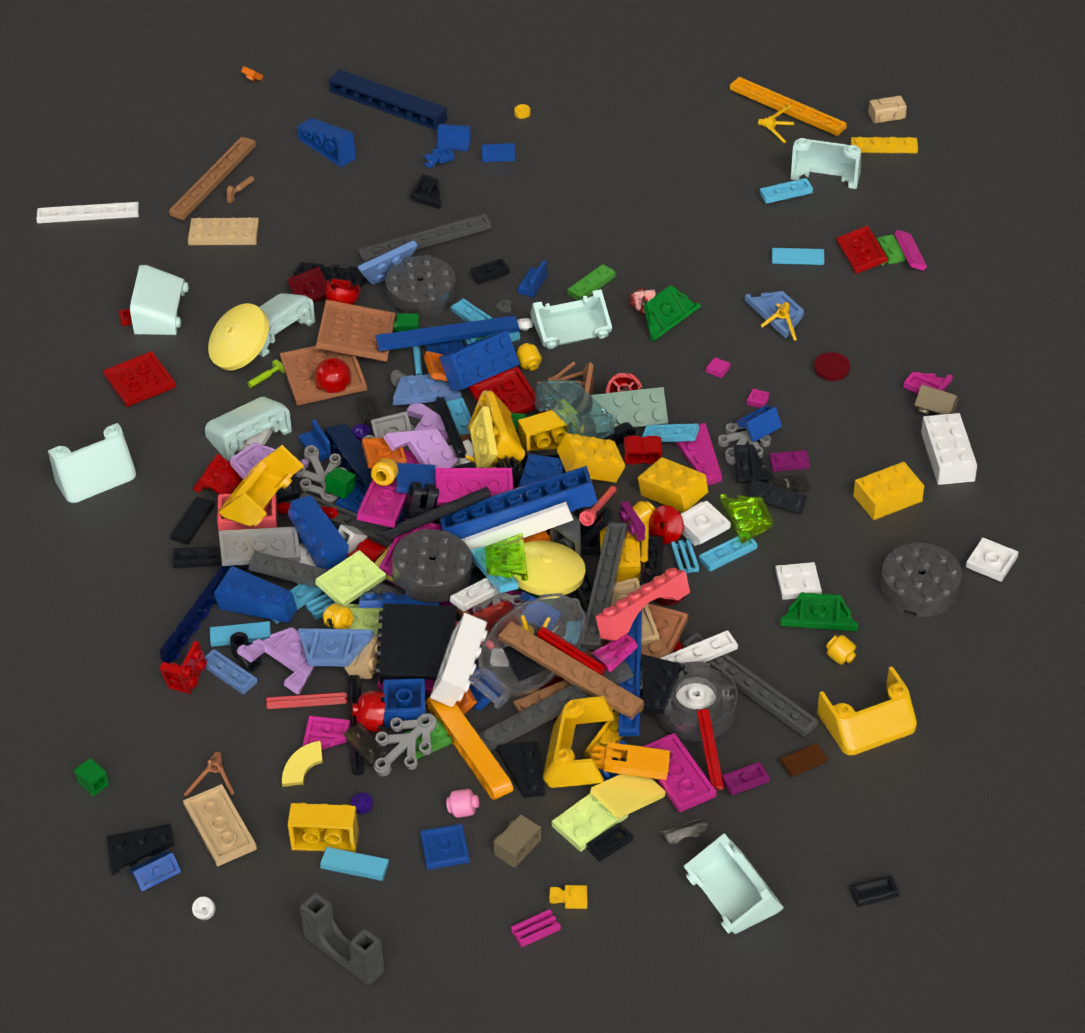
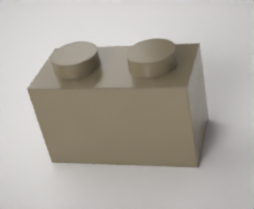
(935, 401)
(517, 840)

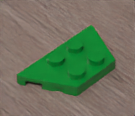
(667, 310)
(819, 612)

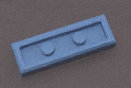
(229, 672)

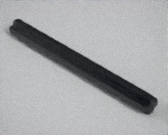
(450, 427)
(436, 513)
(355, 693)

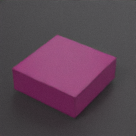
(718, 367)
(758, 398)

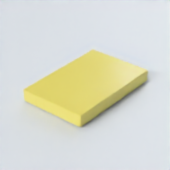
(483, 439)
(627, 793)

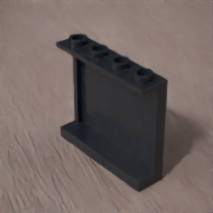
(413, 640)

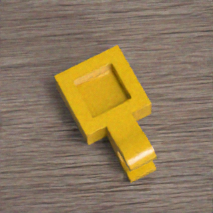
(574, 896)

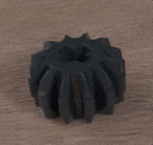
(511, 462)

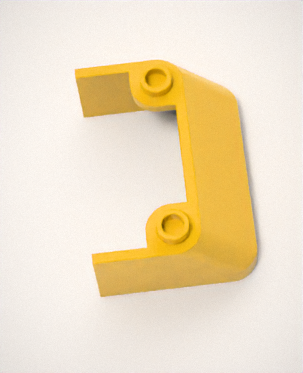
(504, 430)
(259, 486)
(871, 726)
(560, 765)

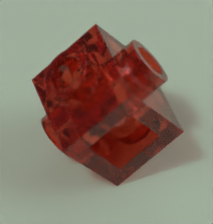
(635, 300)

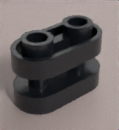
(429, 495)

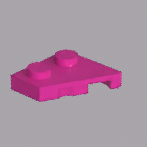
(917, 379)
(615, 652)
(326, 730)

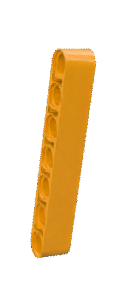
(472, 749)

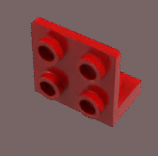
(219, 477)
(185, 677)

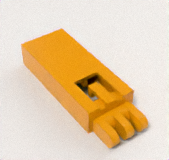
(639, 760)

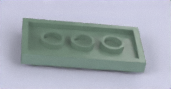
(636, 406)

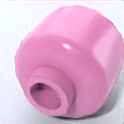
(462, 803)

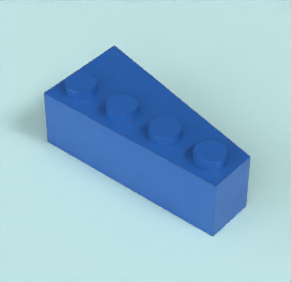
(328, 140)
(318, 533)
(254, 597)

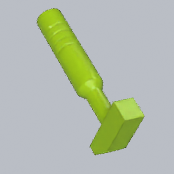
(263, 376)

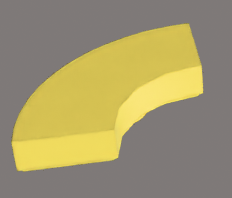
(300, 763)

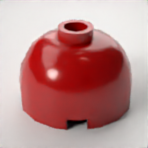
(342, 291)
(332, 375)
(623, 382)
(370, 710)

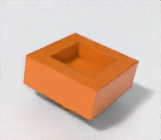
(251, 74)
(467, 702)

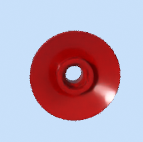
(672, 520)

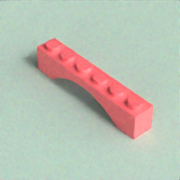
(617, 619)

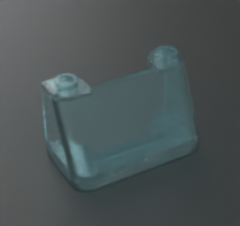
(574, 407)

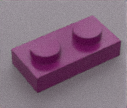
(789, 460)
(634, 523)
(745, 778)

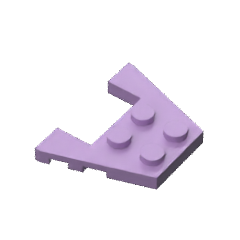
(429, 419)
(426, 445)
(250, 456)
(288, 650)

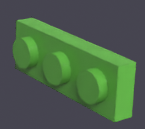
(591, 282)

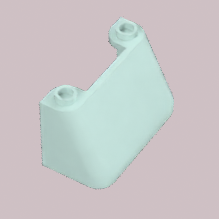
(826, 159)
(156, 301)
(285, 310)
(571, 321)
(246, 421)
(93, 467)
(732, 885)

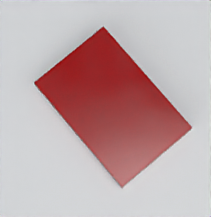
(861, 249)

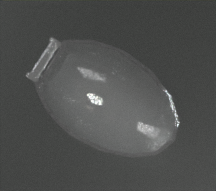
(566, 621)

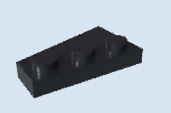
(658, 682)
(525, 766)
(132, 846)

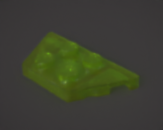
(747, 515)
(507, 558)

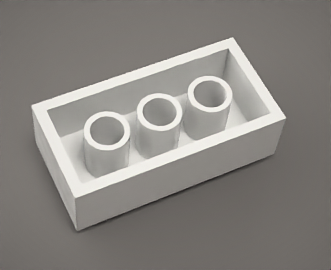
(949, 448)
(459, 660)

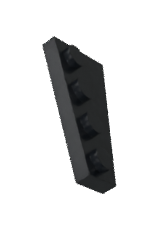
(334, 272)

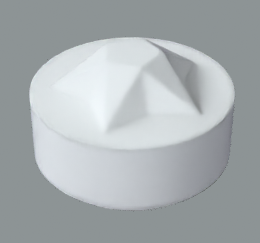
(525, 323)
(203, 908)

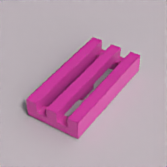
(533, 925)

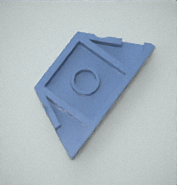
(377, 268)
(766, 307)
(422, 389)
(333, 646)

